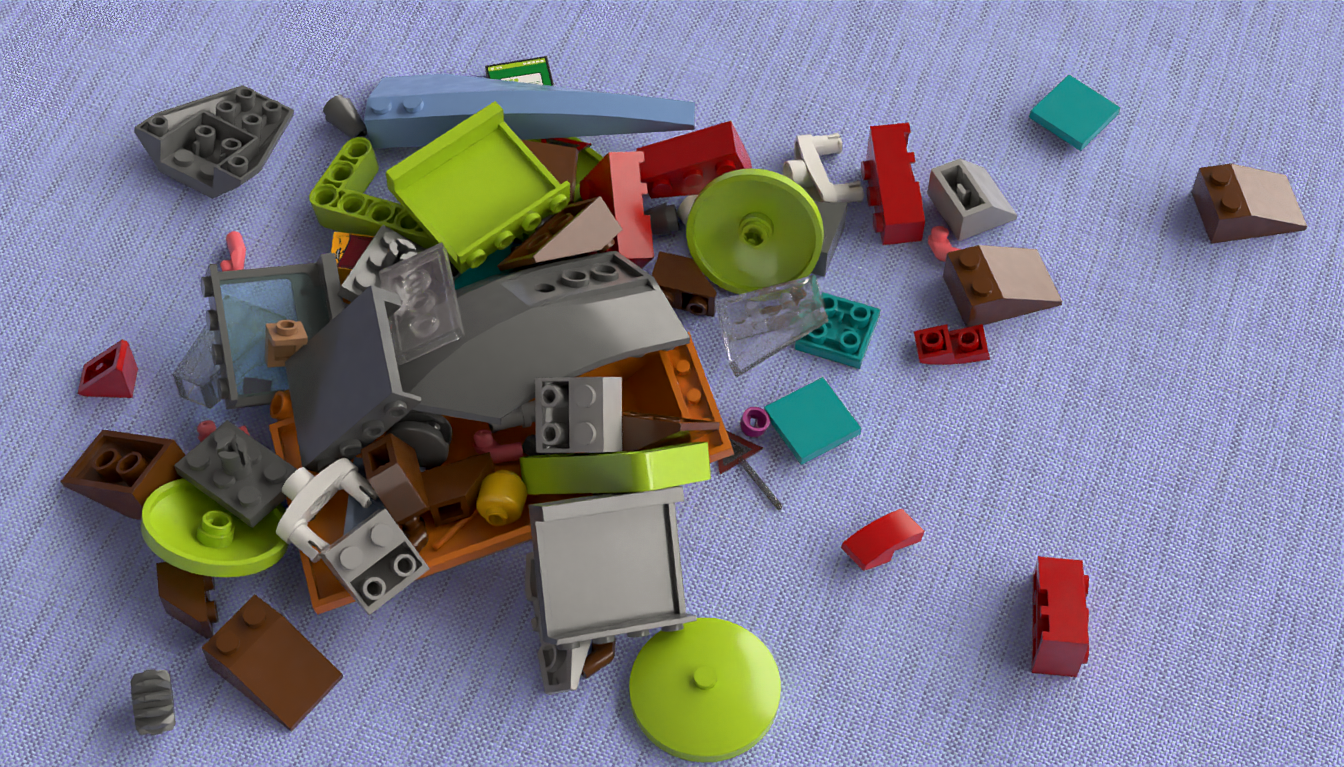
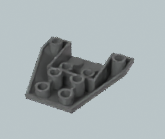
(215, 139)

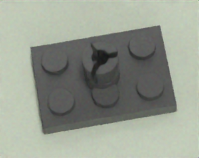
(383, 251)
(237, 473)

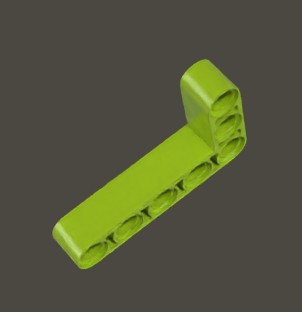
(343, 206)
(616, 470)

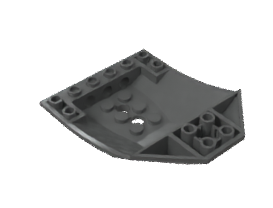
(581, 319)

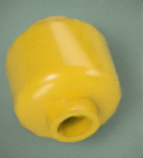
(501, 498)

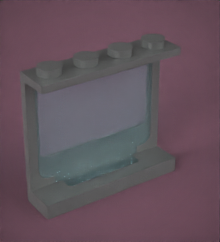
(248, 301)

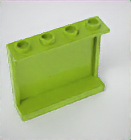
(476, 188)

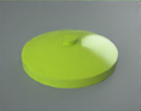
(754, 230)
(205, 537)
(705, 690)

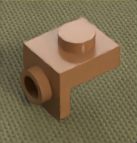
(282, 341)

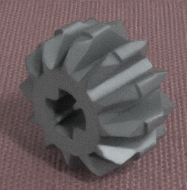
(153, 702)

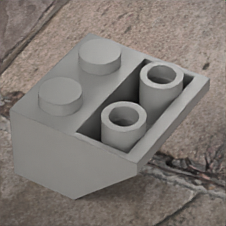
(968, 198)
(578, 414)
(374, 561)

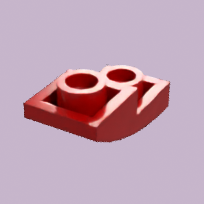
(947, 347)
(879, 539)

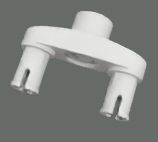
(810, 174)
(309, 496)

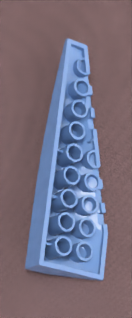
(424, 107)

